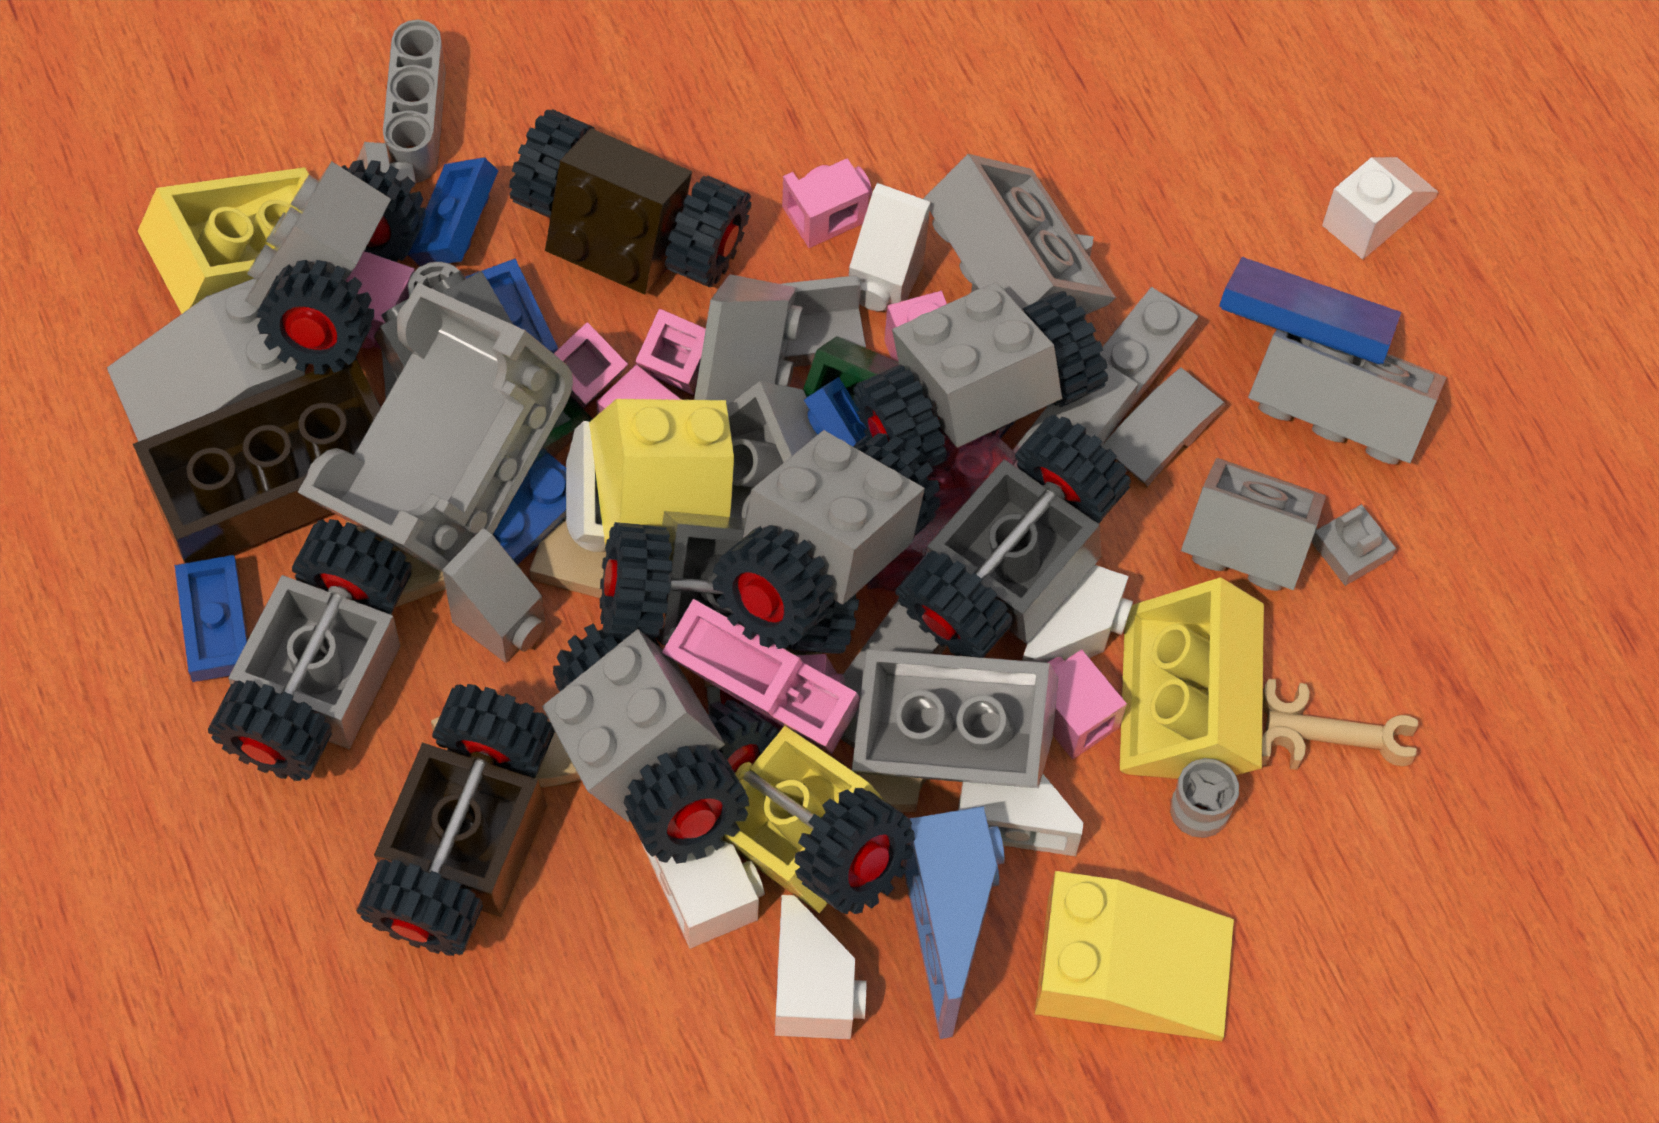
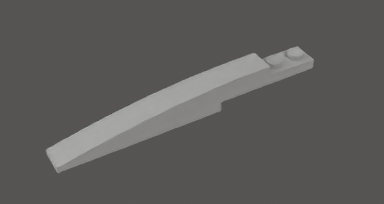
(1133, 360)

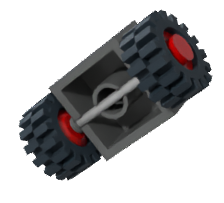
(1017, 542)
(660, 570)

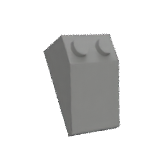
(198, 364)

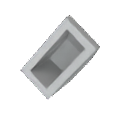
(493, 598)

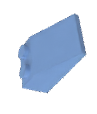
(949, 896)

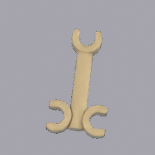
(1289, 727)

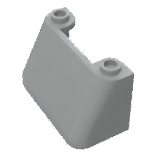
(449, 433)

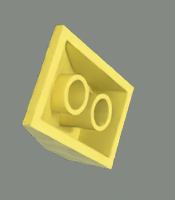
(214, 230)
(662, 459)
(1133, 959)

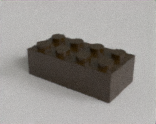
(240, 468)

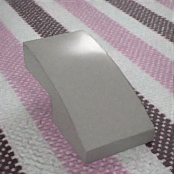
(1163, 424)

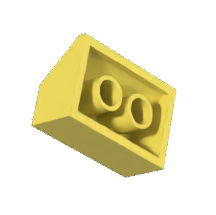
(1193, 681)

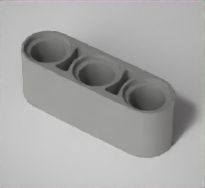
(414, 75)

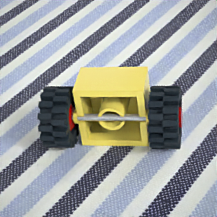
(810, 816)

